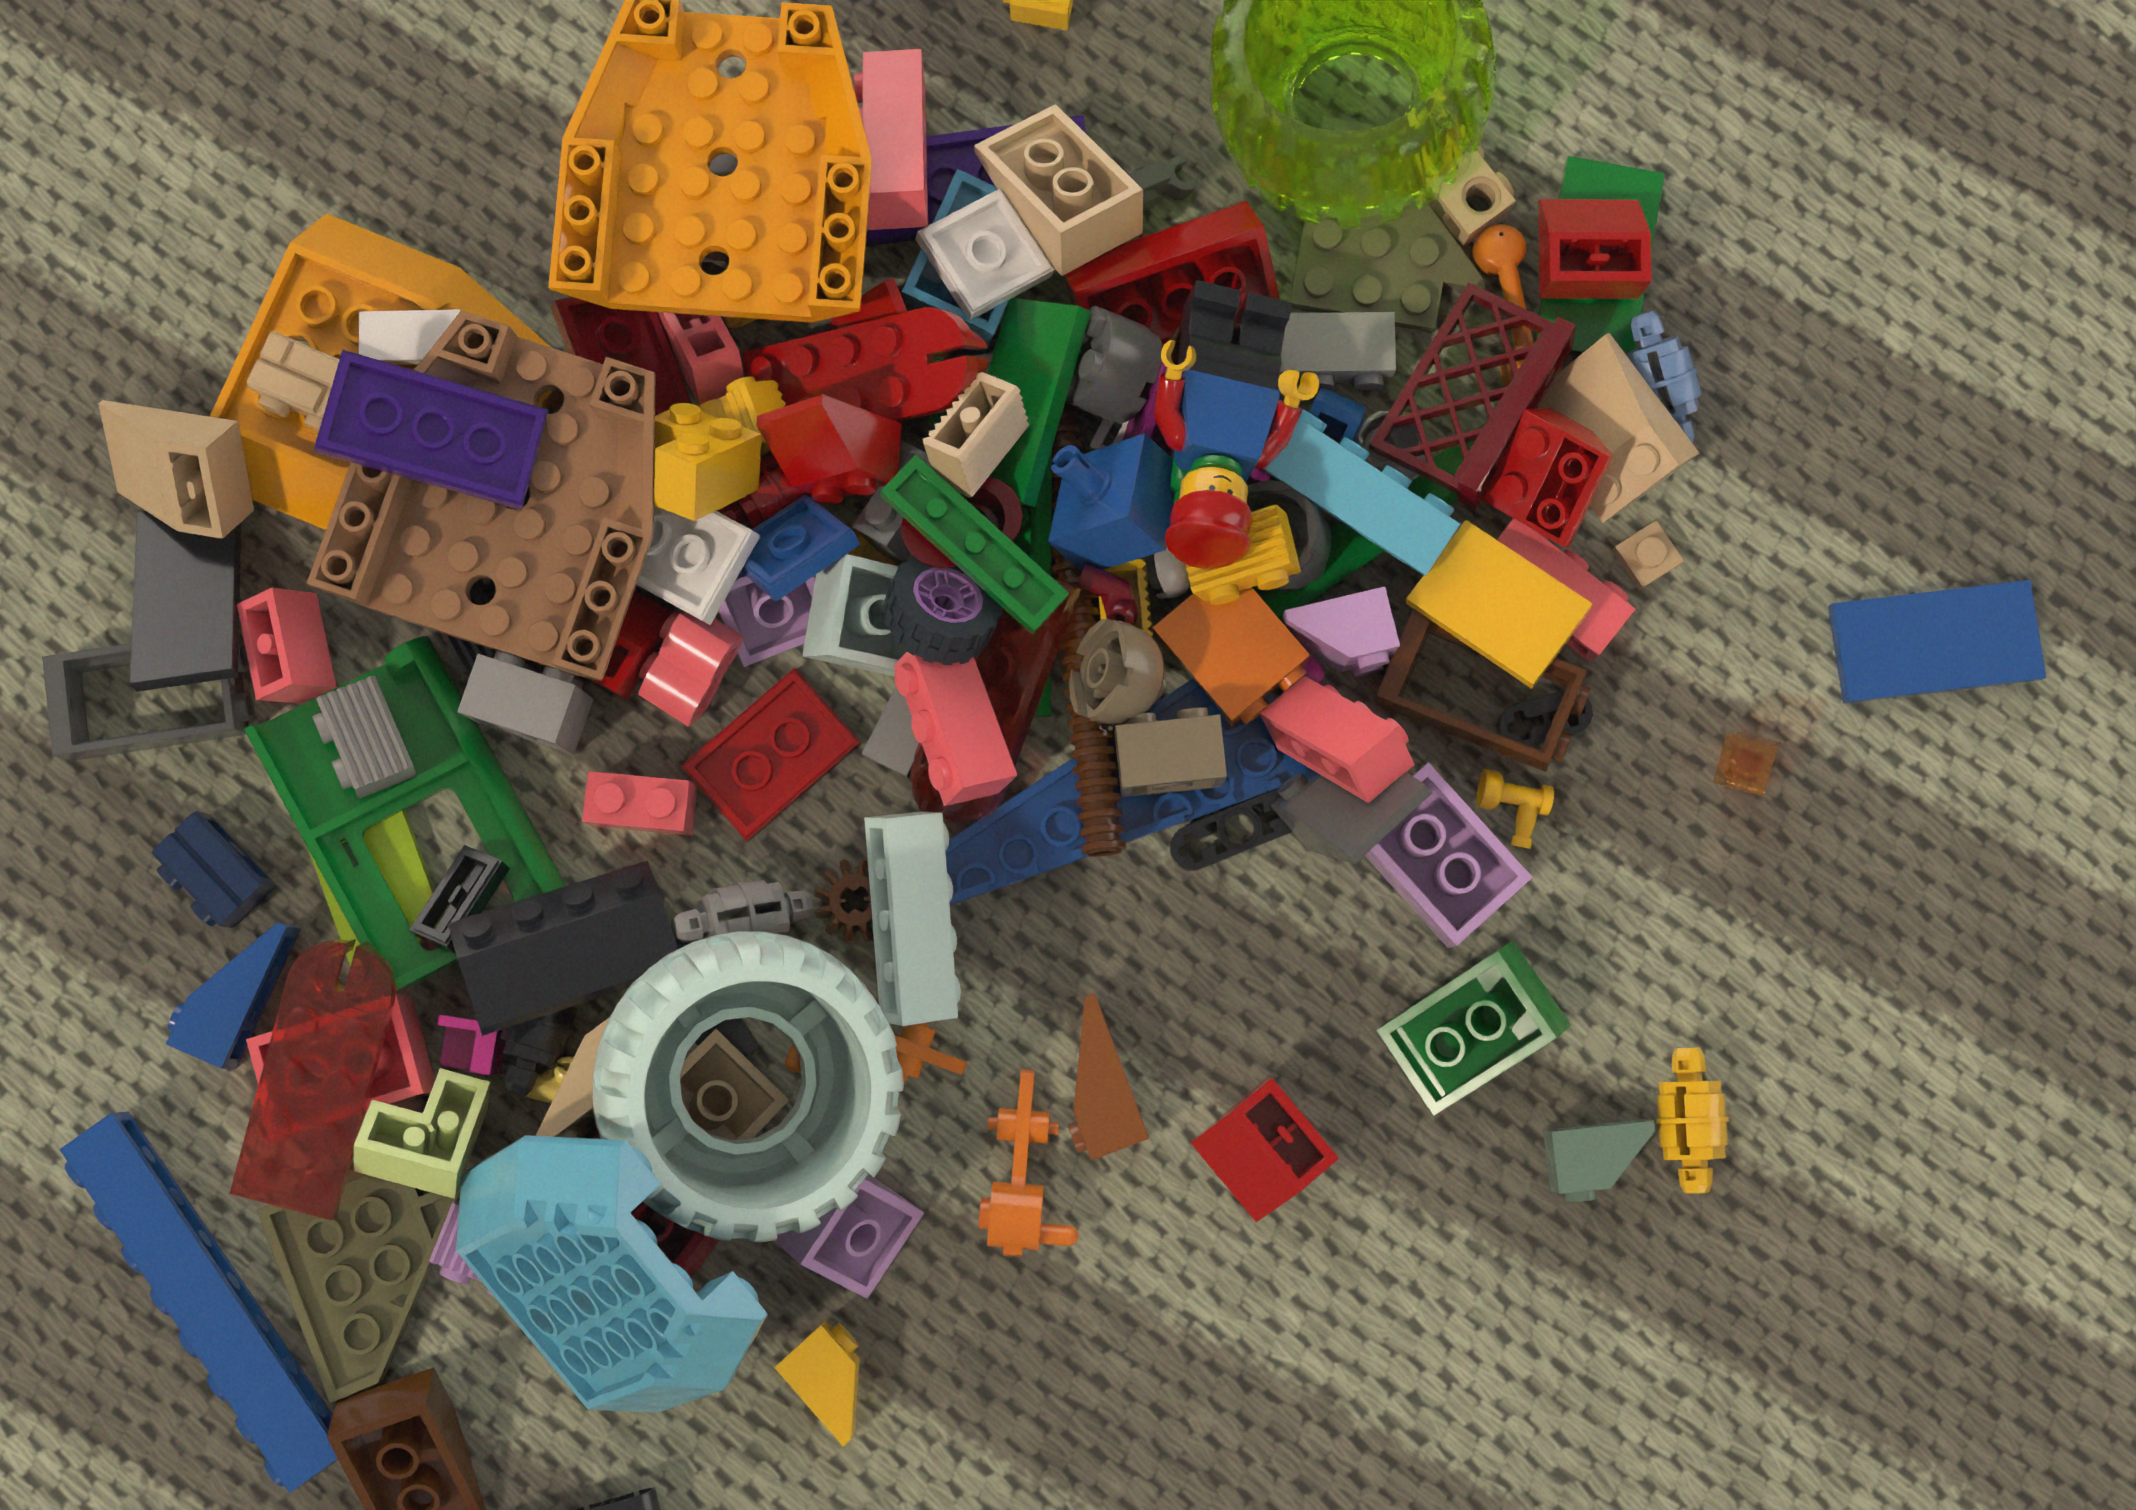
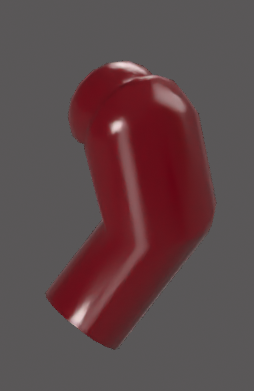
(1114, 592)

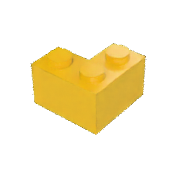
(702, 461)

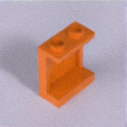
(1234, 651)

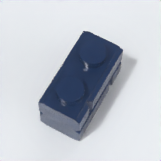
(212, 871)

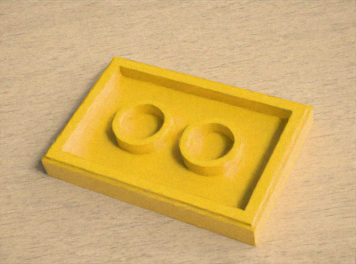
(1499, 603)

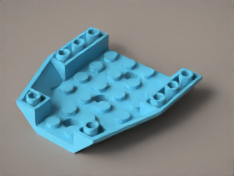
(589, 1284)

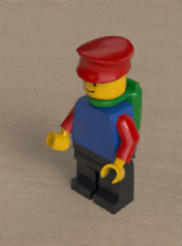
(1224, 417)

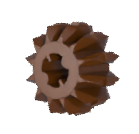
(836, 896)

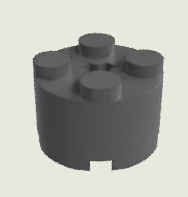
(1114, 366)
(1308, 528)

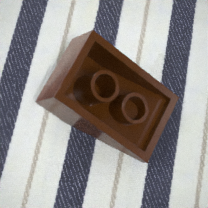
(405, 1447)

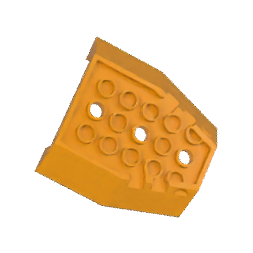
(639, 185)
(317, 299)

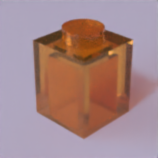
(1747, 762)

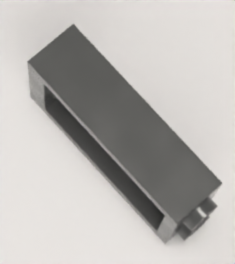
(69, 717)

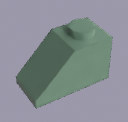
(1592, 1156)

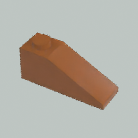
(1103, 1099)

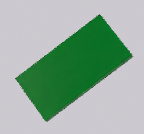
(1599, 317)
(1039, 356)

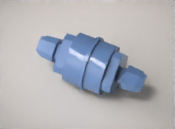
(1676, 366)

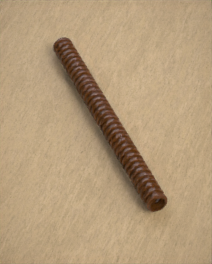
(1090, 738)

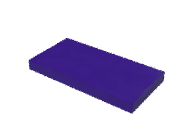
(431, 430)

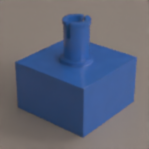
(1112, 503)

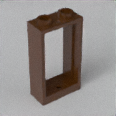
(1401, 669)

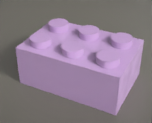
(1447, 863)

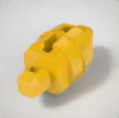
(1692, 1120)

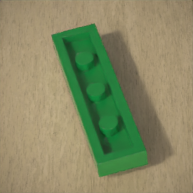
(974, 544)

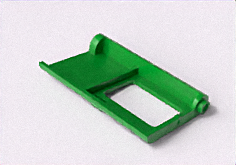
(446, 755)

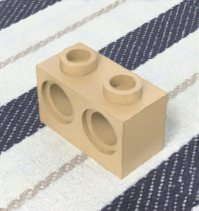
(1479, 181)

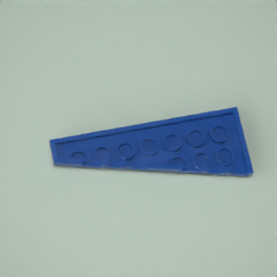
(1041, 823)

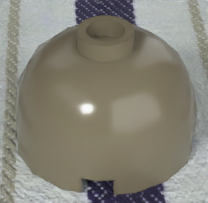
(1118, 673)

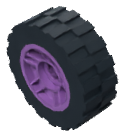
(939, 613)

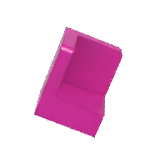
(468, 1049)

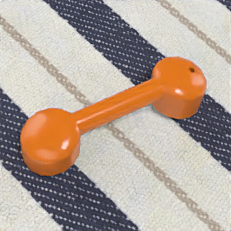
(1498, 254)

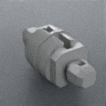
(740, 904)

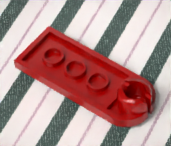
(877, 364)

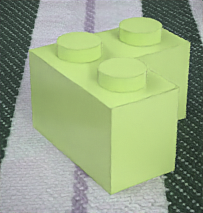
(425, 1147)

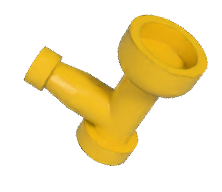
(1529, 800)

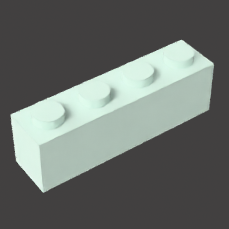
(912, 917)

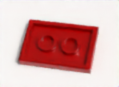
(771, 754)

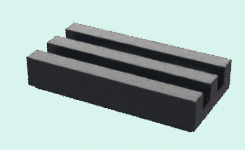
(464, 900)

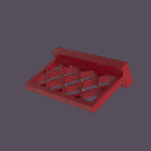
(1524, 392)

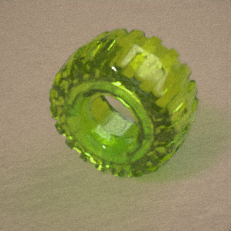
(1270, 48)

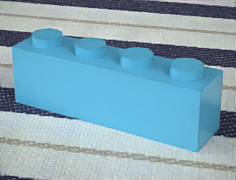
(1363, 496)

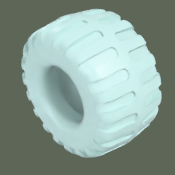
(824, 1141)

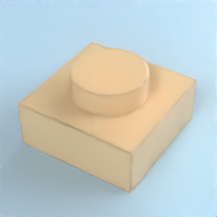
(1647, 555)

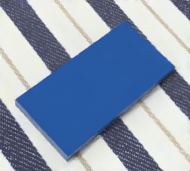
(1936, 641)

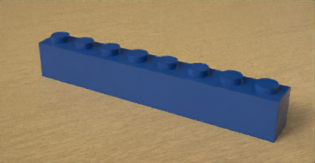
(204, 1298)

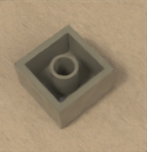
(1170, 753)

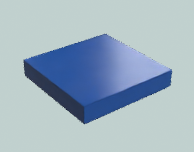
(796, 546)

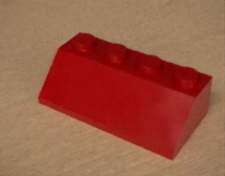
(1156, 273)

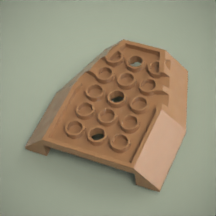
(560, 561)

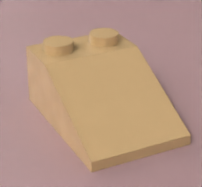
(1063, 188)
(1619, 406)

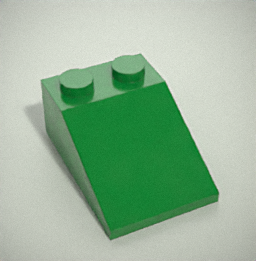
(1474, 1028)

